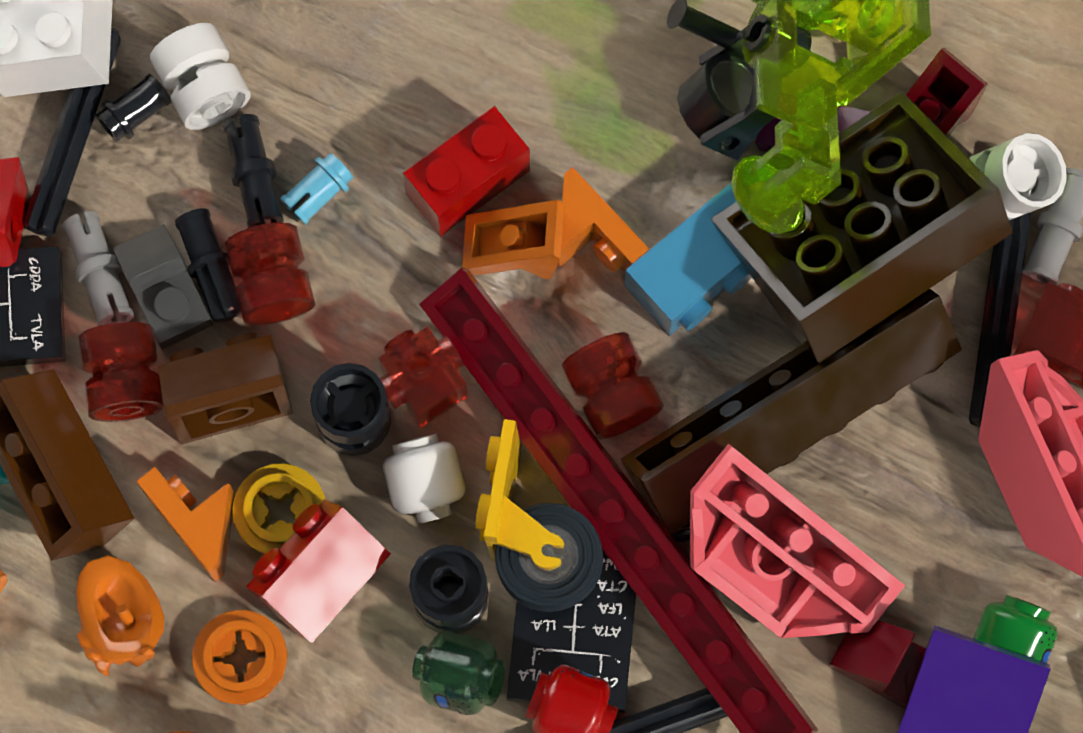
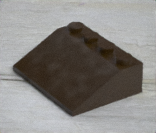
(888, 233)

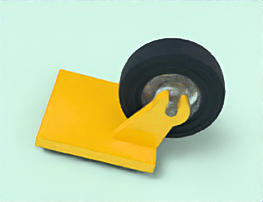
(543, 553)

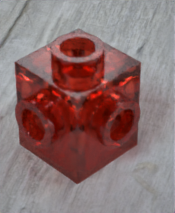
(426, 393)

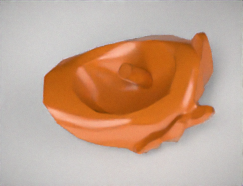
(117, 614)

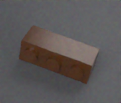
(57, 467)

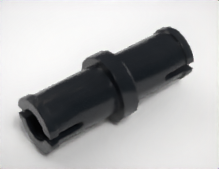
(252, 170)

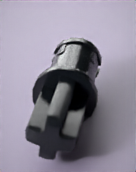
(209, 264)

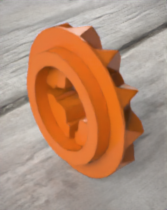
(219, 640)

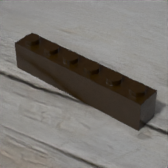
(792, 405)

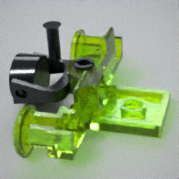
(774, 74)

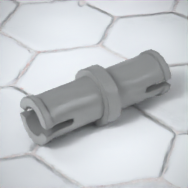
(1057, 232)
(97, 269)

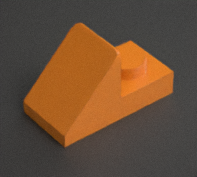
(591, 218)
(515, 239)
(203, 529)

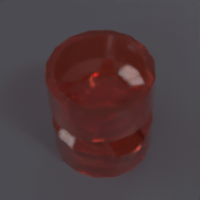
(268, 265)
(120, 370)
(611, 383)

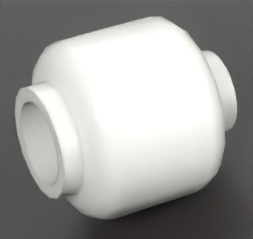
(424, 477)

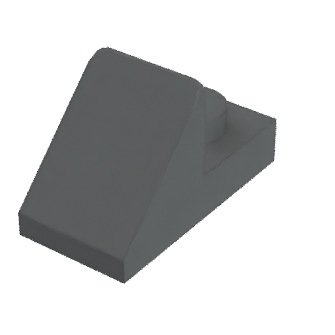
(163, 286)

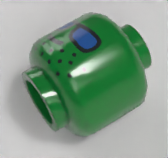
(1018, 628)

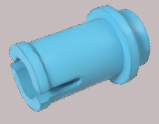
(320, 185)

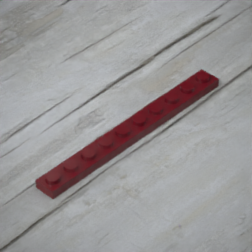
(625, 523)

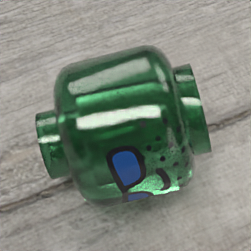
(459, 673)

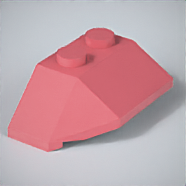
(1036, 454)
(781, 556)

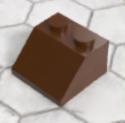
(223, 387)

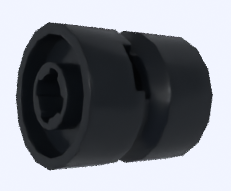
(350, 409)
(449, 589)

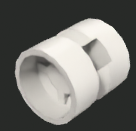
(197, 71)
(1025, 171)

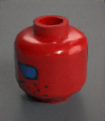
(571, 703)

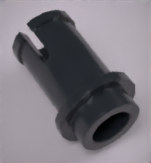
(133, 108)

